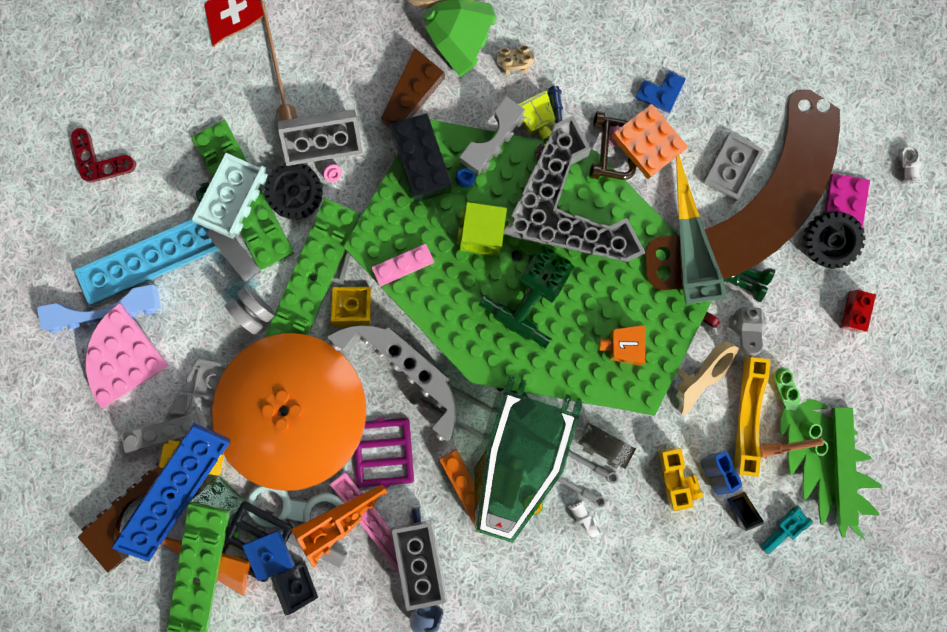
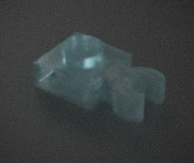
(232, 289)

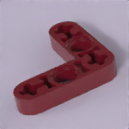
(97, 167)

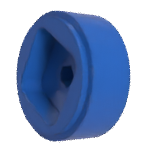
(465, 178)

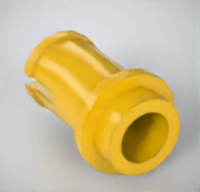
(693, 484)

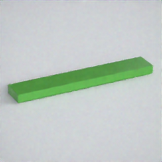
(845, 467)

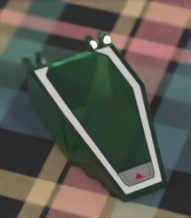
(520, 459)

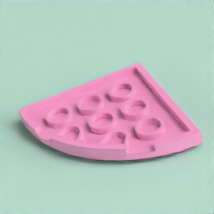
(119, 357)

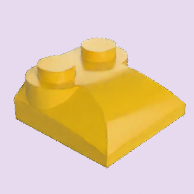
(351, 306)

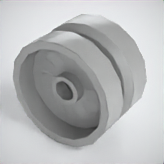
(249, 310)

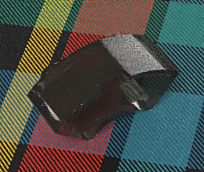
(602, 443)

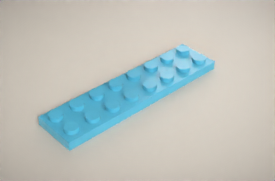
(144, 261)

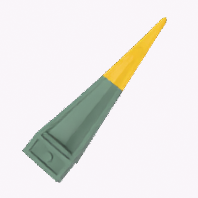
(699, 269)

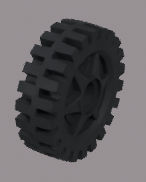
(279, 187)
(848, 241)

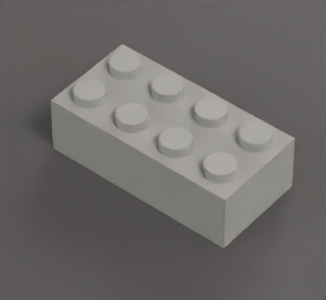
(320, 137)
(419, 565)

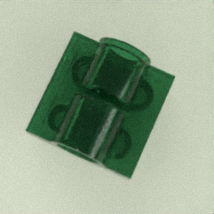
(219, 495)

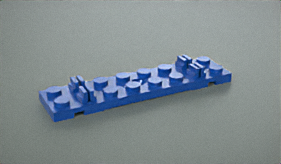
(182, 477)

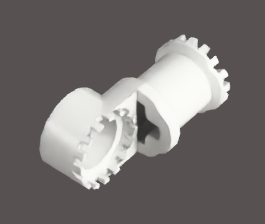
(911, 167)
(583, 517)

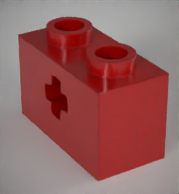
(858, 311)

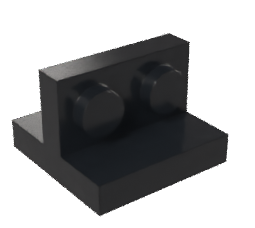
(294, 588)

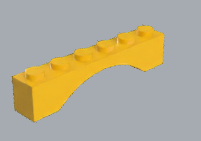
(747, 446)

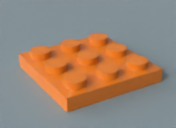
(649, 141)

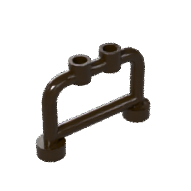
(601, 169)

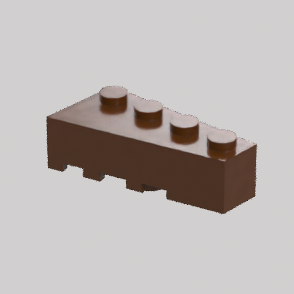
(414, 88)

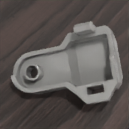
(749, 325)

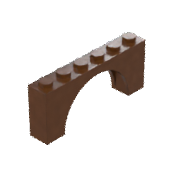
(101, 534)

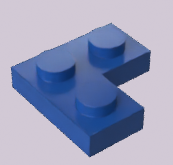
(664, 96)

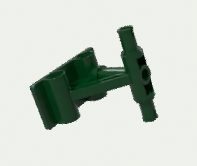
(544, 279)

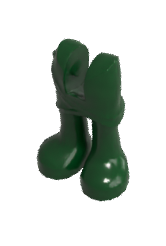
(757, 291)

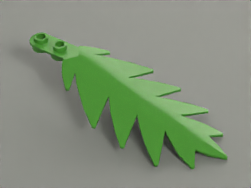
(819, 460)

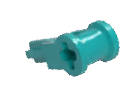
(789, 526)

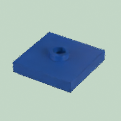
(268, 555)

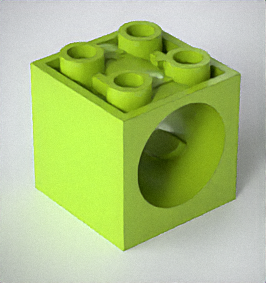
(481, 229)

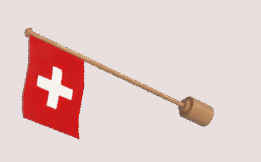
(233, 16)

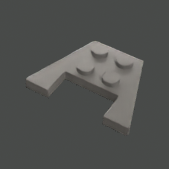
(199, 383)

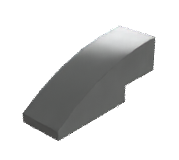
(235, 255)

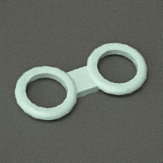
(292, 508)

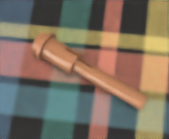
(779, 448)

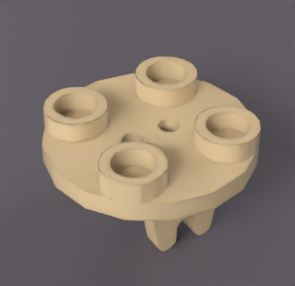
(515, 59)

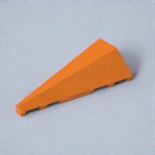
(323, 531)
(232, 569)

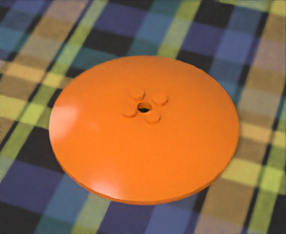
(322, 419)

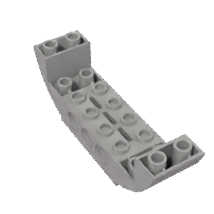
(385, 342)

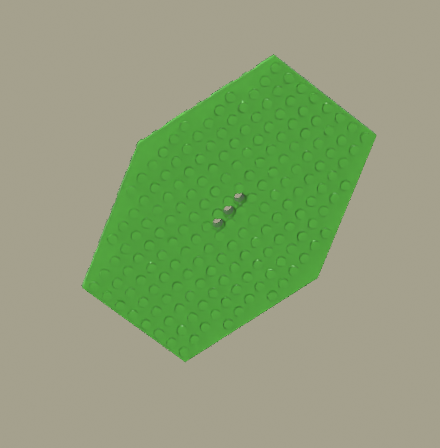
(594, 301)

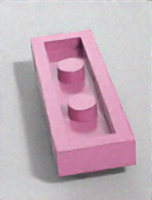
(402, 265)

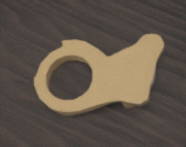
(695, 384)

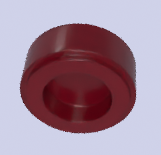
(711, 320)

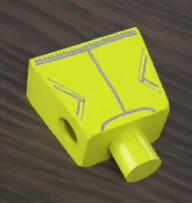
(538, 115)

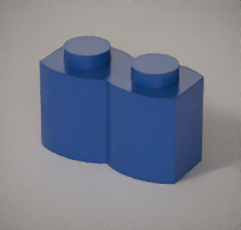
(721, 474)

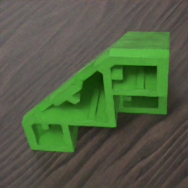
(459, 30)

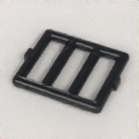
(238, 522)

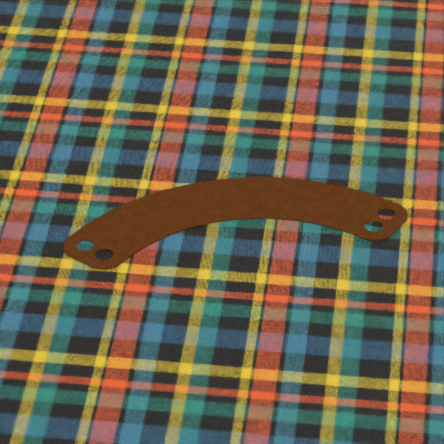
(779, 206)

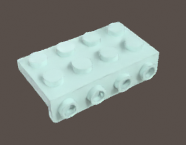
(230, 196)

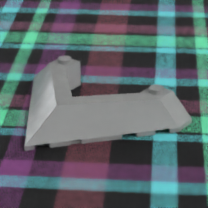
(541, 222)

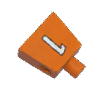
(625, 345)

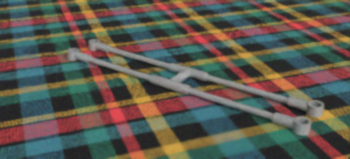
(585, 493)

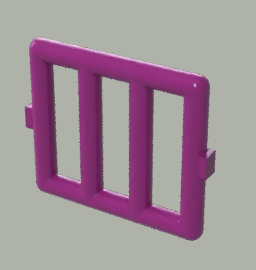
(407, 460)

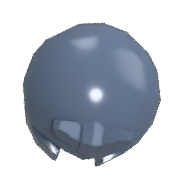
(426, 619)

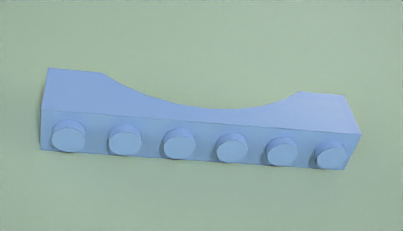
(57, 316)

